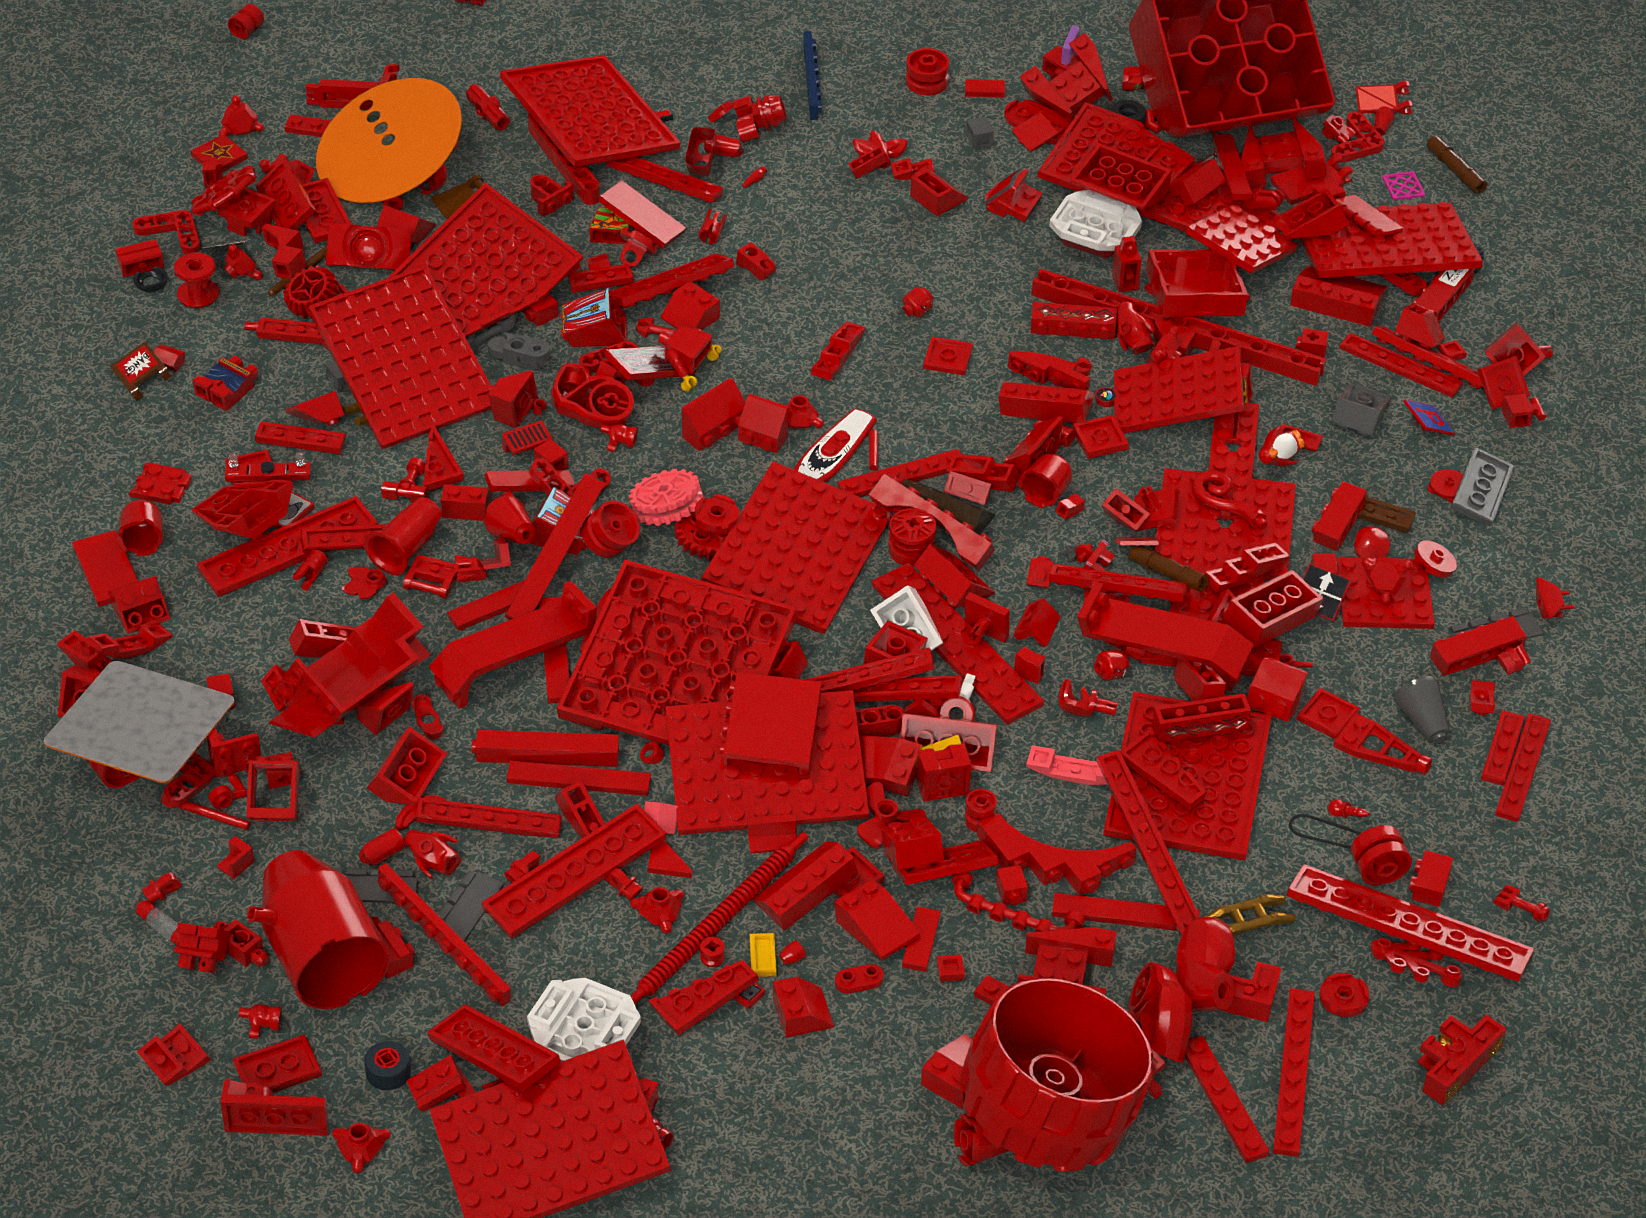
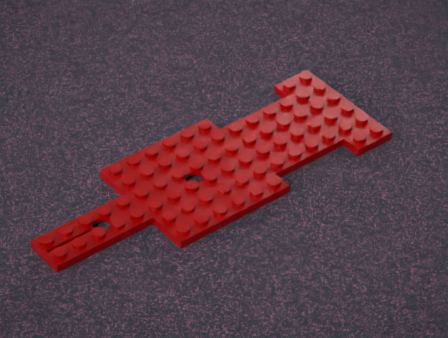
(1205, 546)

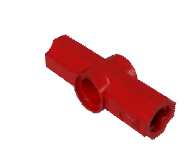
(487, 107)

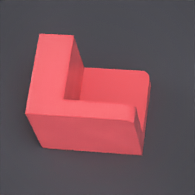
(663, 815)

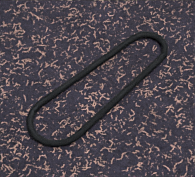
(1324, 821)

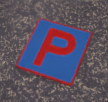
(1429, 417)

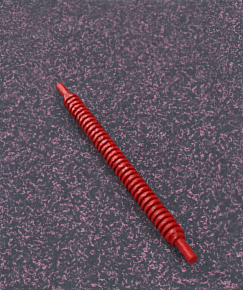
(717, 919)

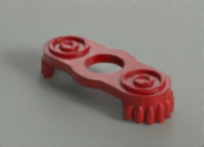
(422, 707)

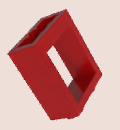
(272, 814)

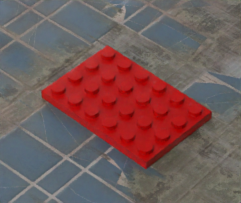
(1179, 390)

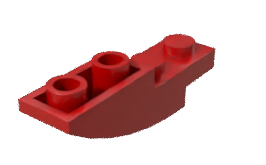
(1045, 367)

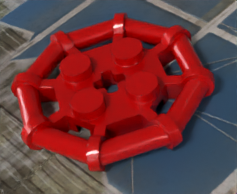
(223, 190)

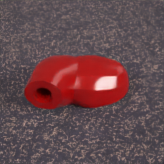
(590, 398)
(1204, 964)
(1162, 1010)

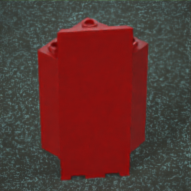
(352, 671)

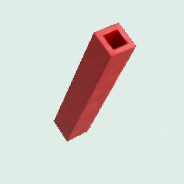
(546, 748)

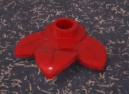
(364, 582)

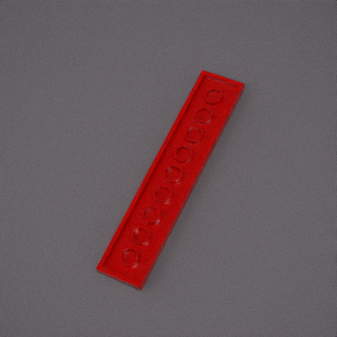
(995, 679)
(1410, 922)

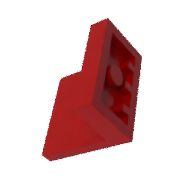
(232, 754)

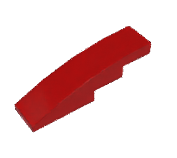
(838, 350)
(1249, 566)
(83, 652)

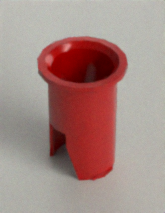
(403, 536)

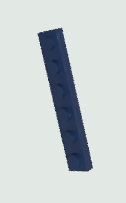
(813, 82)

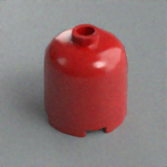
(1046, 480)
(140, 528)

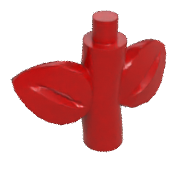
(893, 148)

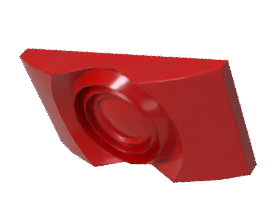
(367, 246)

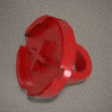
(636, 243)

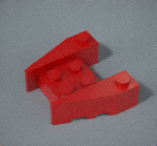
(1074, 86)
(1282, 153)
(1068, 951)

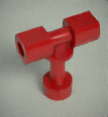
(407, 486)

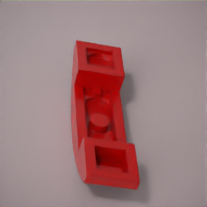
(131, 646)

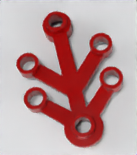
(1415, 961)

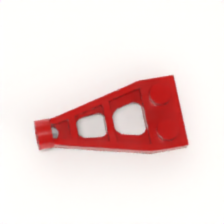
(1358, 731)

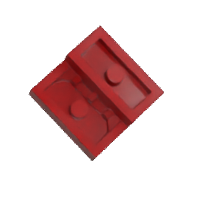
(173, 1055)

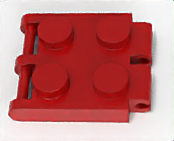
(161, 484)

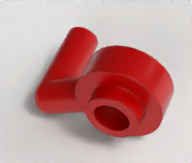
(223, 796)

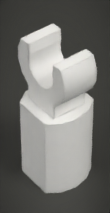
(967, 687)

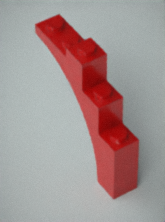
(1048, 863)

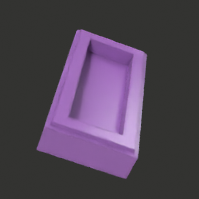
(1066, 50)

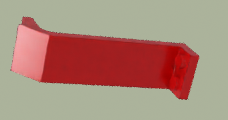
(1165, 634)
(512, 641)

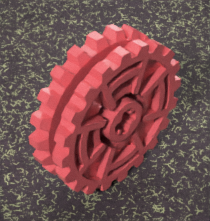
(665, 497)

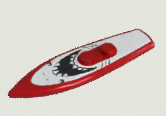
(836, 446)

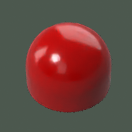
(656, 756)

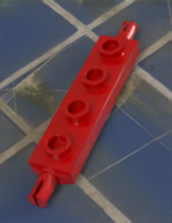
(285, 330)

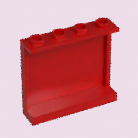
(771, 720)

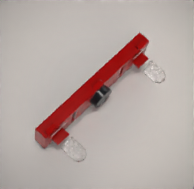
(267, 471)

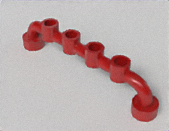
(999, 910)

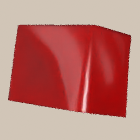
(697, 136)

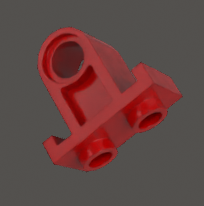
(550, 194)

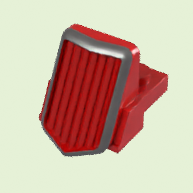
(1013, 196)

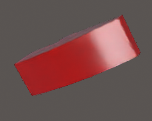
(1001, 475)

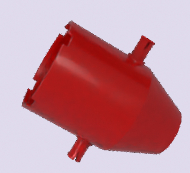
(320, 931)

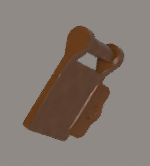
(454, 198)

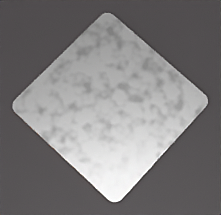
(139, 721)

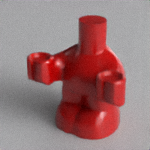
(620, 433)
(261, 1016)

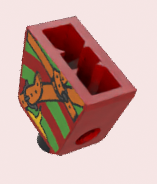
(606, 227)

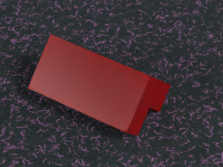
(1197, 182)

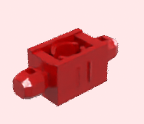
(244, 944)

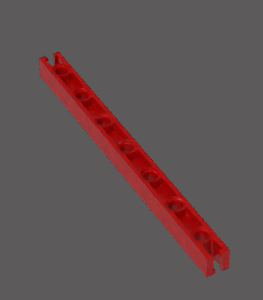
(1254, 350)

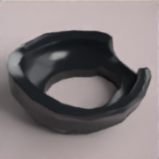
(157, 273)

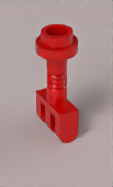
(1510, 897)

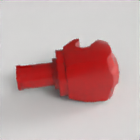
(1086, 705)

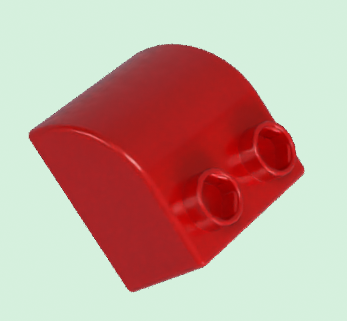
(1229, 63)

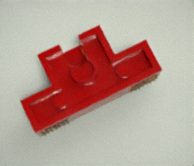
(1458, 1055)

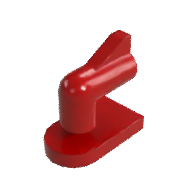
(469, 569)

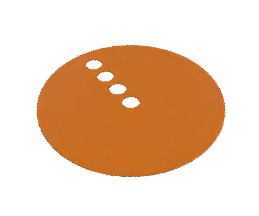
(425, 130)

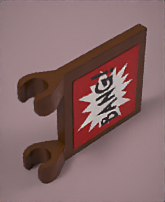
(137, 367)

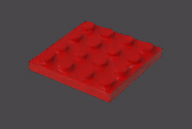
(1241, 238)
(1407, 609)

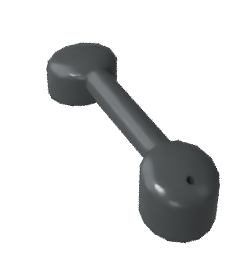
(503, 325)

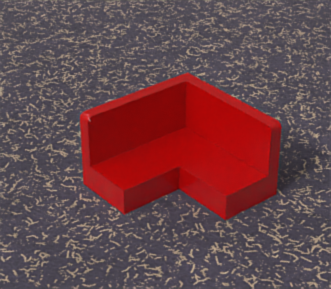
(1256, 996)

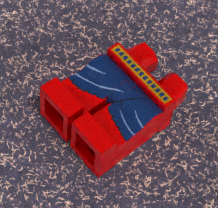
(226, 382)

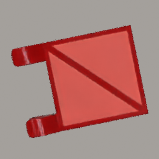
(1373, 97)

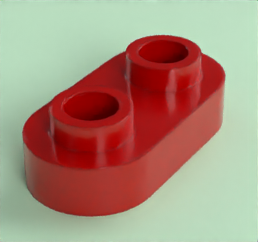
(859, 978)

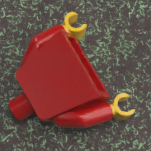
(687, 350)

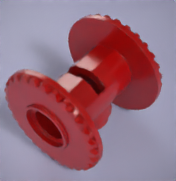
(199, 288)

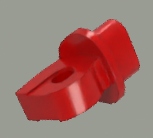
(521, 867)
(621, 882)
(164, 885)

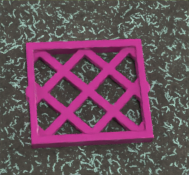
(1399, 176)

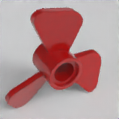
(884, 813)

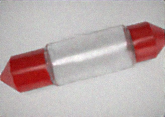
(158, 921)

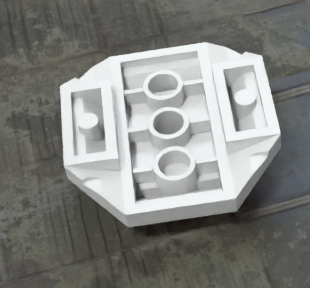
(1094, 222)
(581, 1017)

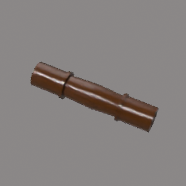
(1456, 164)
(1154, 561)

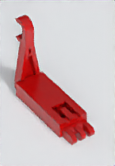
(344, 91)

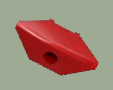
(1550, 599)

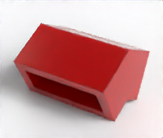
(212, 171)
(170, 357)

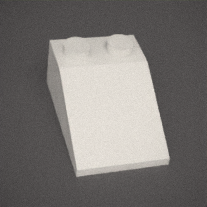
(910, 612)

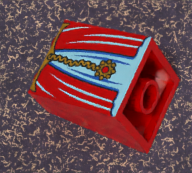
(594, 320)
(549, 515)

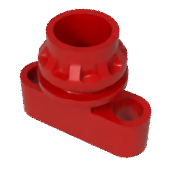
(758, 115)

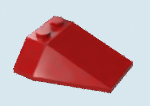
(246, 508)

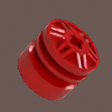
(910, 535)

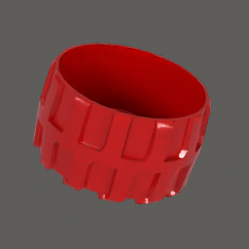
(1056, 1074)

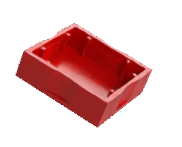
(1195, 283)

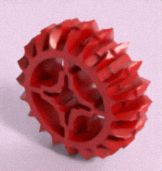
(309, 288)

